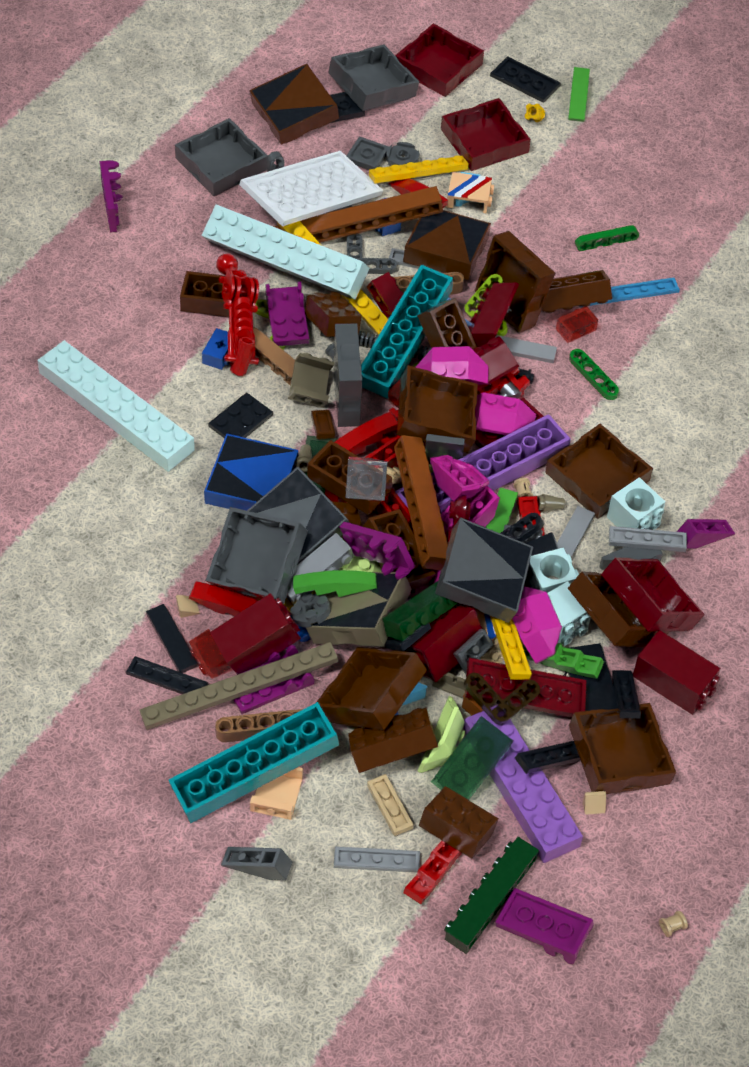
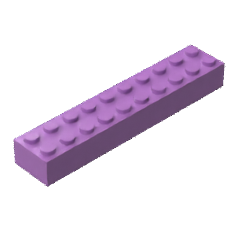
(510, 456)

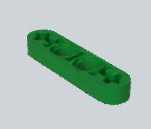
(625, 234)
(594, 374)

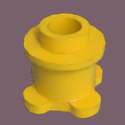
(535, 112)

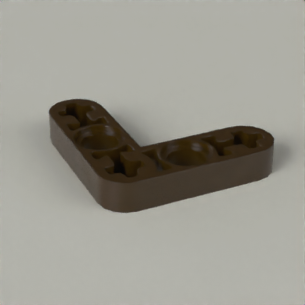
(503, 705)

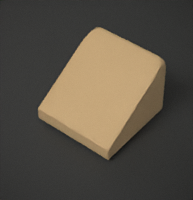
(186, 606)
(594, 802)

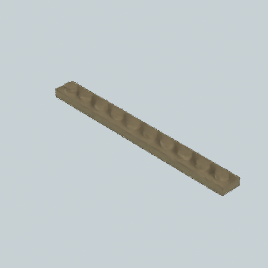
(238, 686)

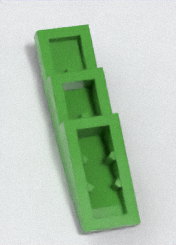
(579, 94)
(504, 510)
(342, 581)
(572, 661)

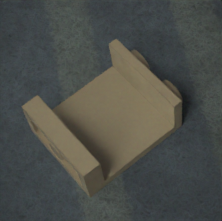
(310, 380)

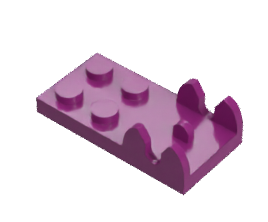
(108, 185)
(287, 315)
(379, 547)
(264, 696)
(545, 924)

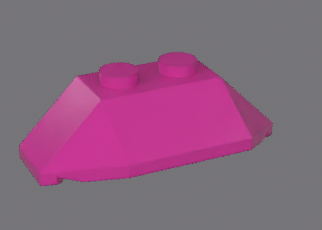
(456, 363)
(501, 414)
(457, 477)
(482, 508)
(537, 624)

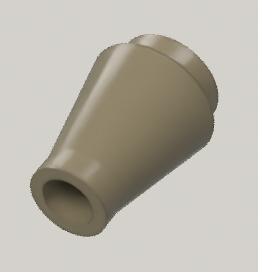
(304, 457)
(550, 503)

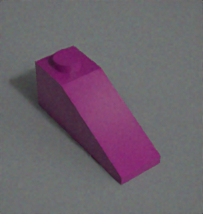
(705, 531)

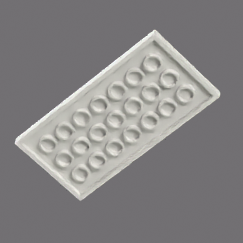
(310, 188)

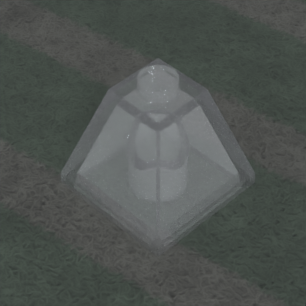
(366, 478)

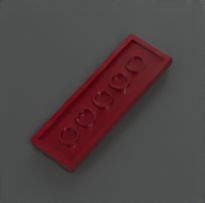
(557, 693)

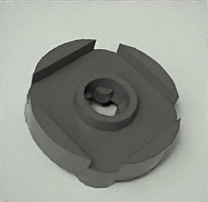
(394, 154)
(303, 609)

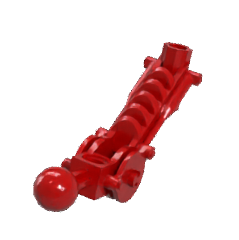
(240, 333)

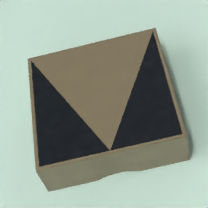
(360, 615)

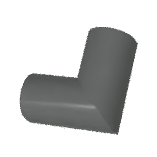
(473, 648)

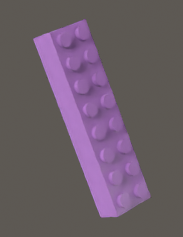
(531, 797)

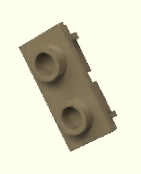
(451, 684)

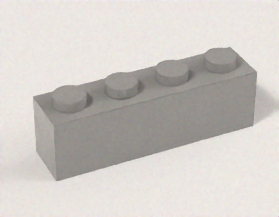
(327, 557)

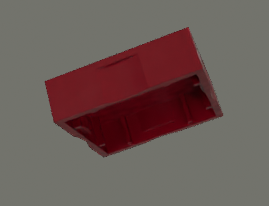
(440, 59)
(485, 134)
(652, 594)

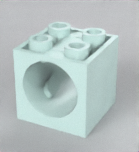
(636, 497)
(550, 563)
(570, 614)

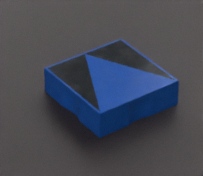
(247, 472)

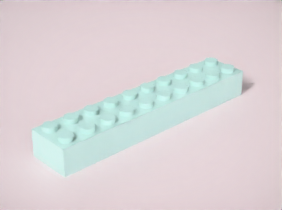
(286, 252)
(116, 405)

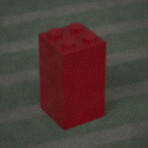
(255, 634)
(445, 638)
(676, 672)

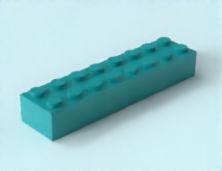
(403, 331)
(254, 762)

